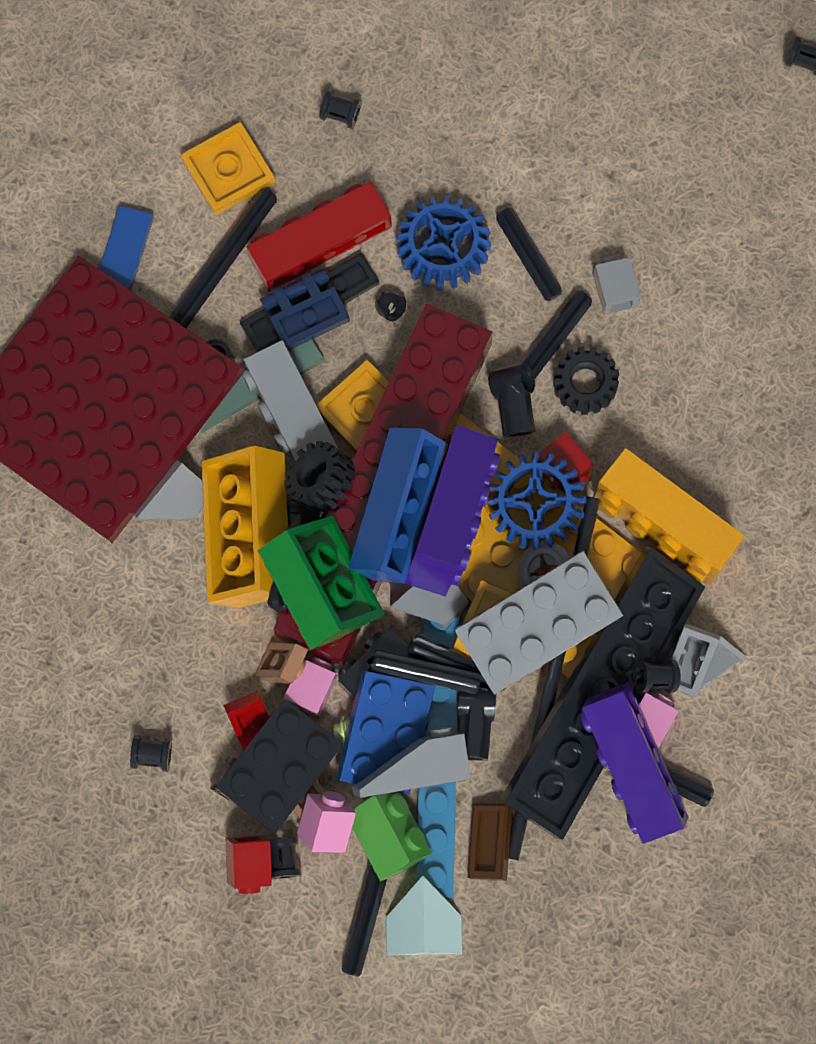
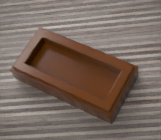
(489, 842)

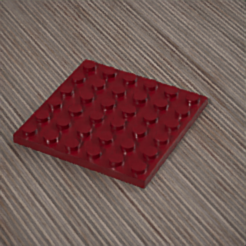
(103, 397)

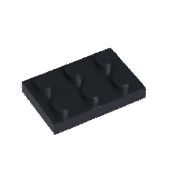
(279, 766)

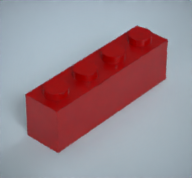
(319, 235)

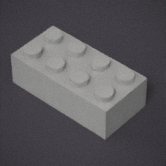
(538, 622)

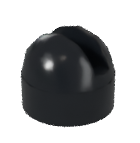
(386, 298)

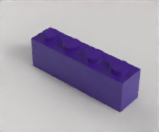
(635, 763)

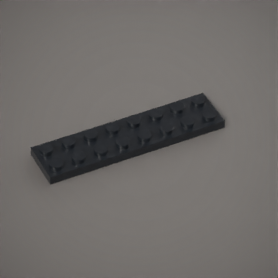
(563, 756)

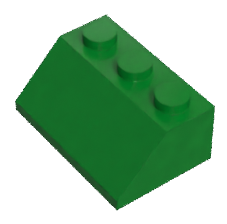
(317, 585)

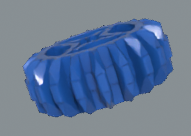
(420, 259)
(537, 519)

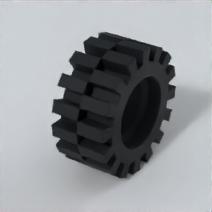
(586, 360)
(331, 485)

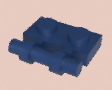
(308, 318)

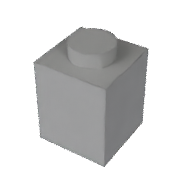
(616, 284)

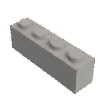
(285, 400)

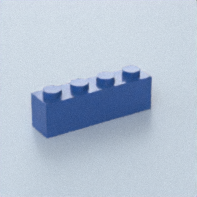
(397, 505)

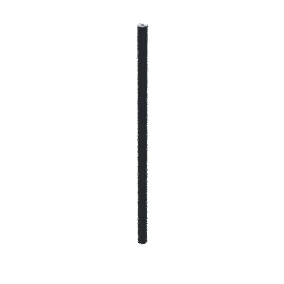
(553, 672)

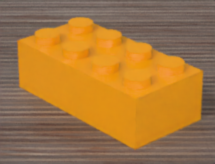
(241, 514)
(667, 517)

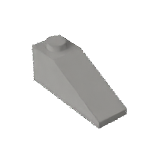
(423, 763)

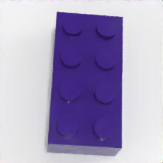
(453, 511)

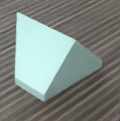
(423, 923)

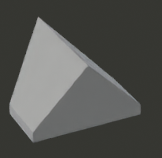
(175, 497)
(428, 604)
(702, 658)

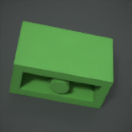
(389, 834)

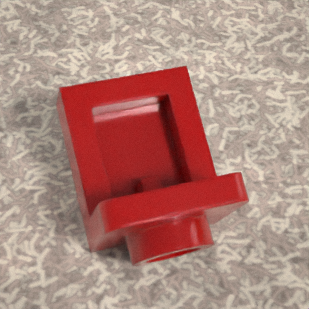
(247, 717)

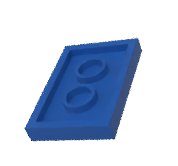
(383, 722)

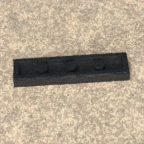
(349, 281)

